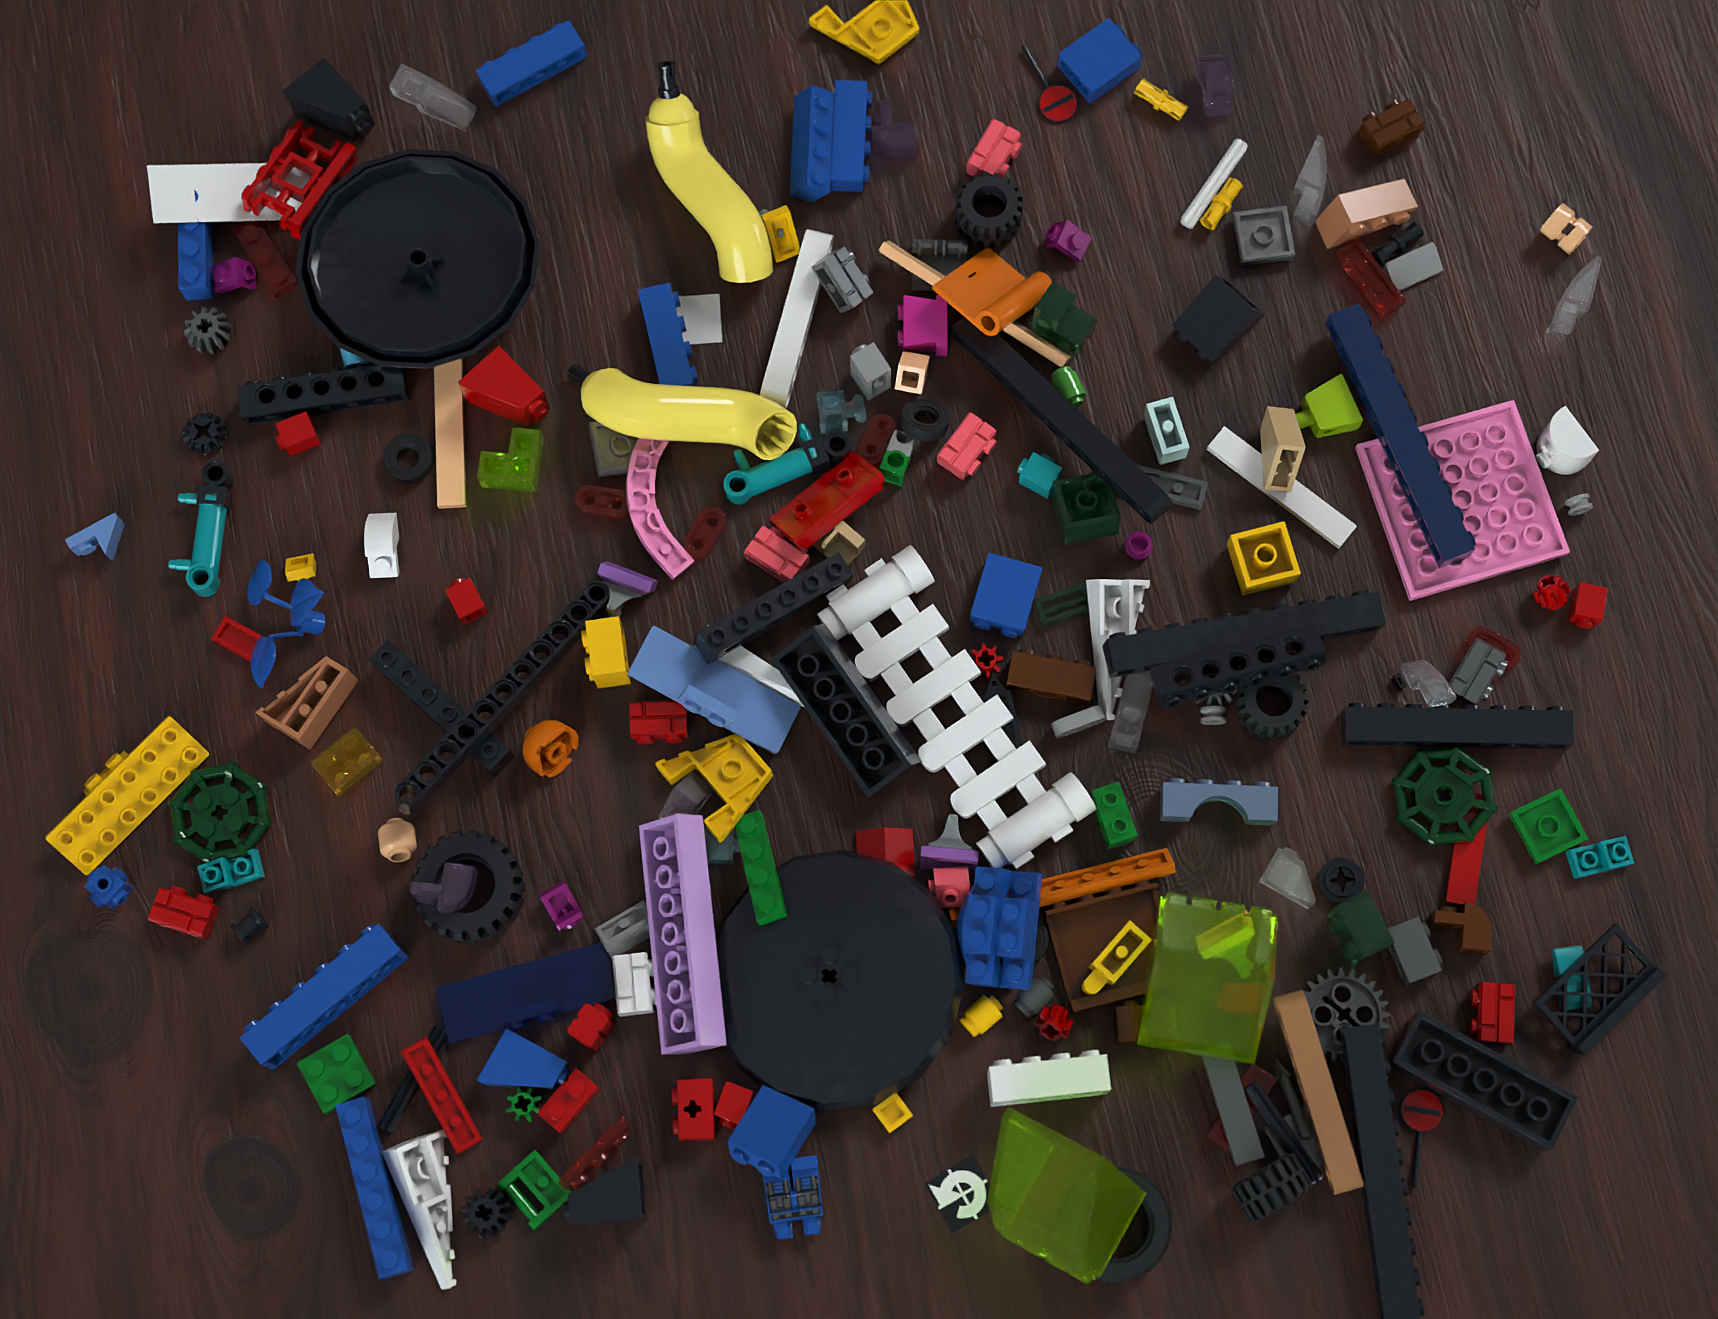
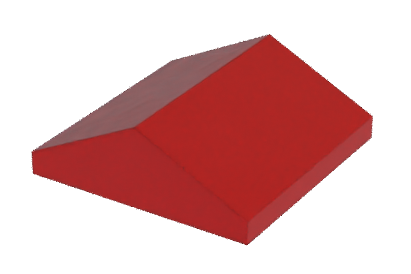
(890, 845)

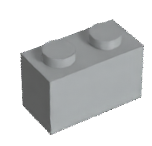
(870, 370)

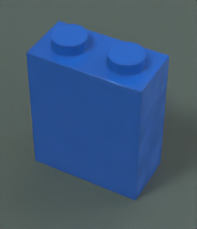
(1099, 60)
(1005, 595)
(771, 1132)

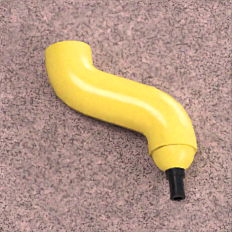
(704, 185)
(685, 412)

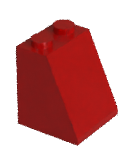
(504, 389)

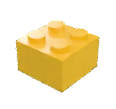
(1263, 558)
(607, 651)

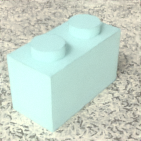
(1166, 430)

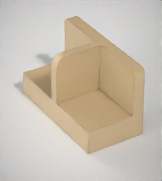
(842, 540)

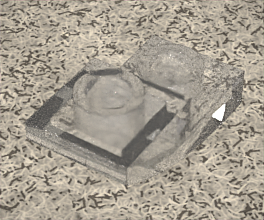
(1429, 681)

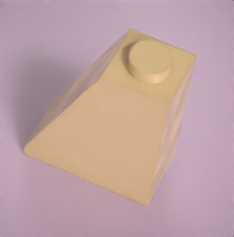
(1280, 448)

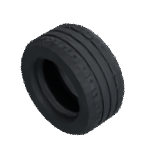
(1155, 1239)

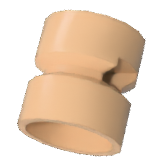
(1559, 221)

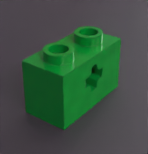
(1113, 815)

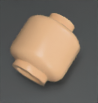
(397, 840)

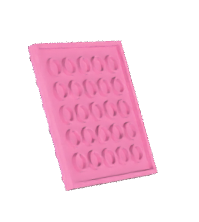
(1494, 485)

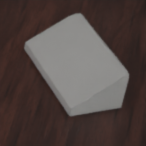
(1414, 266)
(625, 930)

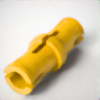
(1161, 99)
(1221, 203)

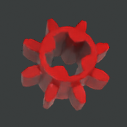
(1552, 592)
(991, 656)
(1054, 1022)

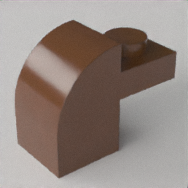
(1472, 925)

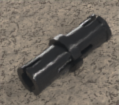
(1397, 243)

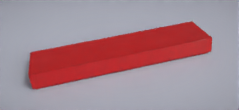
(1465, 864)
(441, 1095)

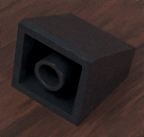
(329, 102)
(1216, 319)
(609, 1198)

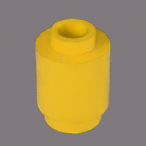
(981, 1015)

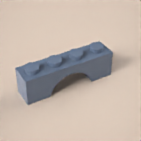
(1255, 803)

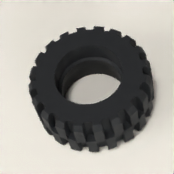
(505, 898)

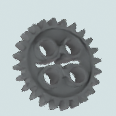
(1359, 996)

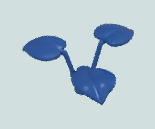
(302, 617)

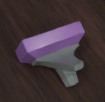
(624, 585)
(949, 850)

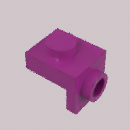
(1067, 239)
(232, 275)
(561, 906)

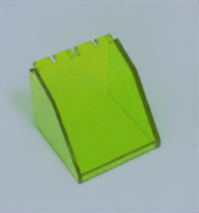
(1209, 978)
(1058, 1197)

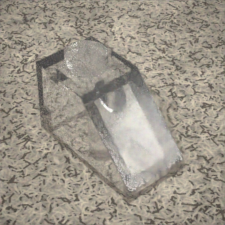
(1289, 877)

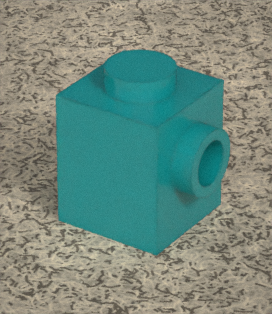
(1039, 473)

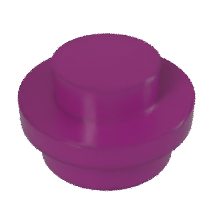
(1138, 545)

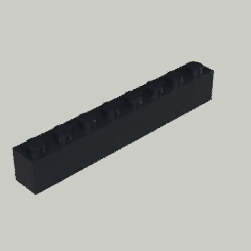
(1463, 727)

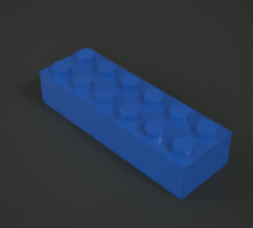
(323, 997)

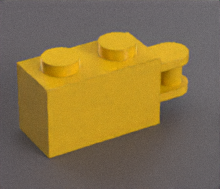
(1115, 958)

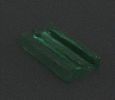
(1058, 595)

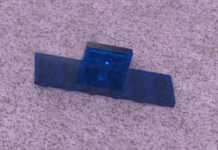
(526, 993)

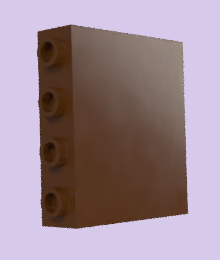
(1087, 927)

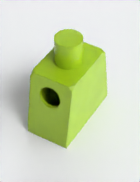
(1330, 409)

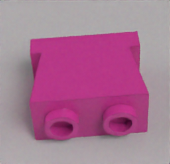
(923, 325)

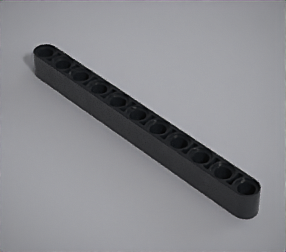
(1063, 420)
(498, 707)

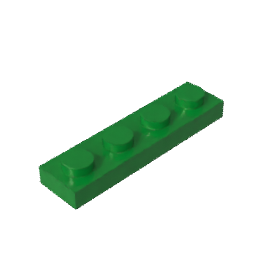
(760, 868)

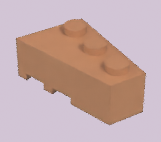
(1365, 211)
(311, 702)

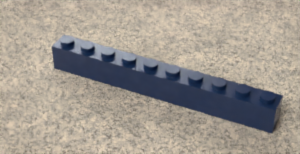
(1400, 436)

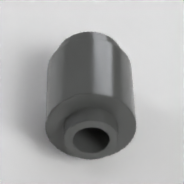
(1032, 1001)

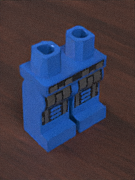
(795, 1204)

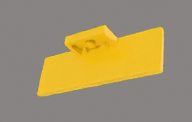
(126, 794)

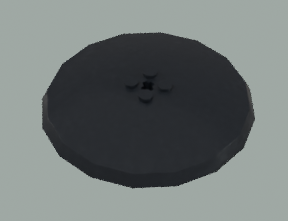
(418, 258)
(891, 993)

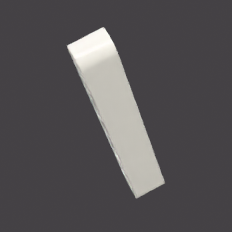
(795, 319)

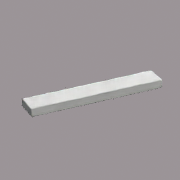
(1299, 501)

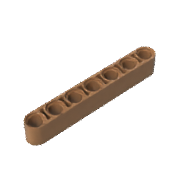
(1318, 1092)

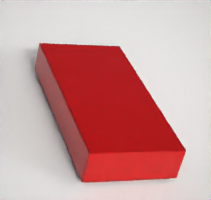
(235, 638)

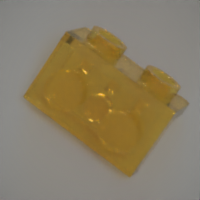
(346, 761)

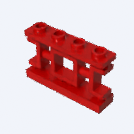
(280, 164)

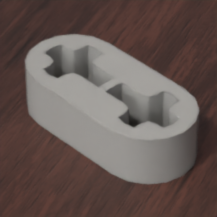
(1078, 721)

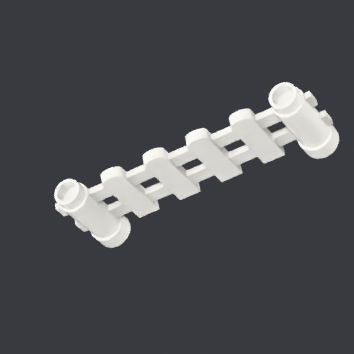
(1047, 812)

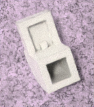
(380, 544)

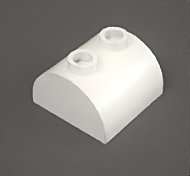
(1564, 445)

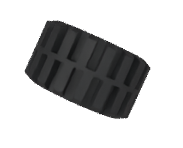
(988, 190)
(1267, 725)
(1271, 1187)

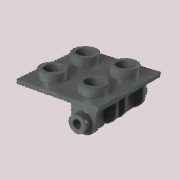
(940, 255)

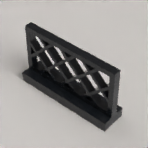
(1610, 1012)

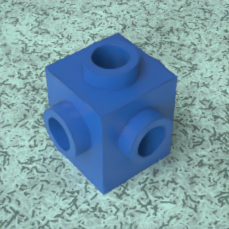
(117, 889)

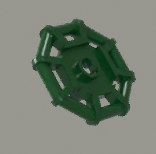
(206, 804)
(1447, 811)

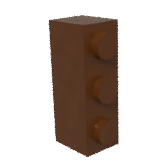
(1051, 677)

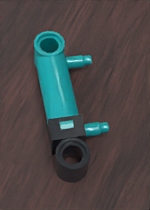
(810, 458)
(214, 504)

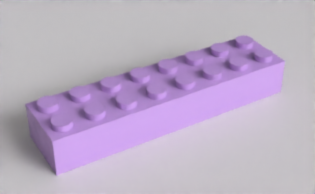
(682, 934)

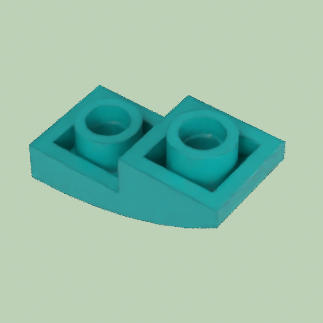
(1599, 857)
(225, 873)
(1562, 959)

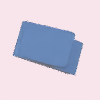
(103, 533)

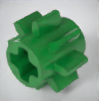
(516, 1101)

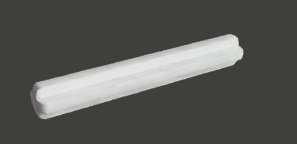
(1213, 183)

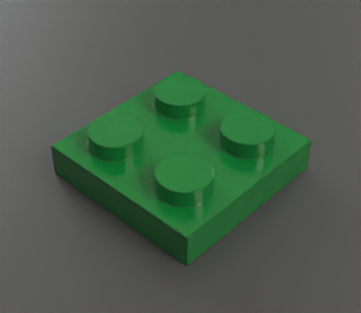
(1548, 826)
(336, 1073)

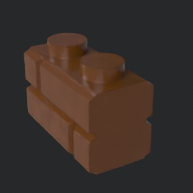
(1391, 127)

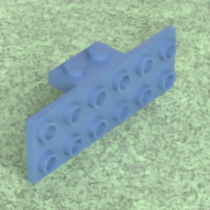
(714, 690)

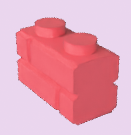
(994, 150)
(967, 446)
(776, 555)

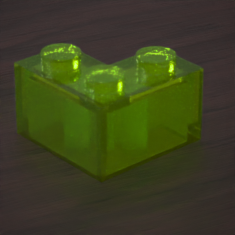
(516, 469)

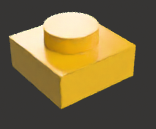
(300, 567)
(892, 1112)

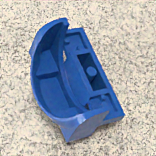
(1000, 927)

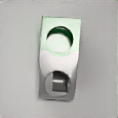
(897, 458)

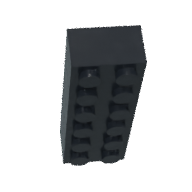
(846, 710)
(1482, 1081)

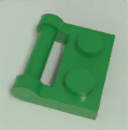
(542, 1182)

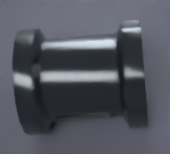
(249, 926)

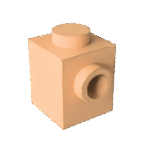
(912, 372)

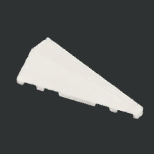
(1112, 609)
(759, 671)
(421, 1181)

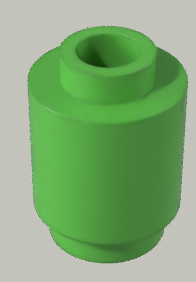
(1069, 385)

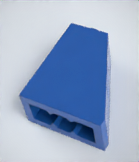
(523, 1065)

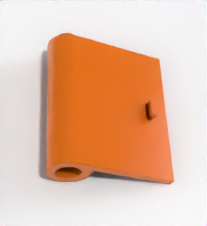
(991, 291)

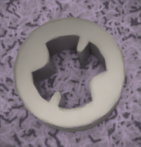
(1578, 504)
(1213, 715)

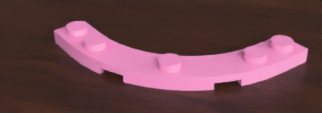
(644, 512)

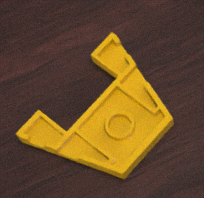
(872, 32)
(730, 770)

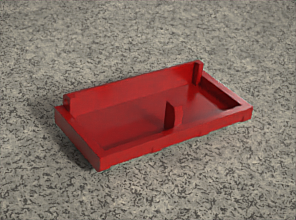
(828, 501)

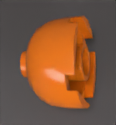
(548, 747)

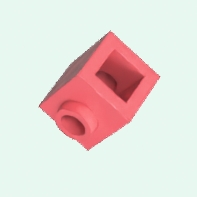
(950, 886)

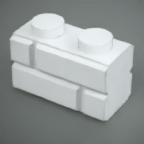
(633, 984)

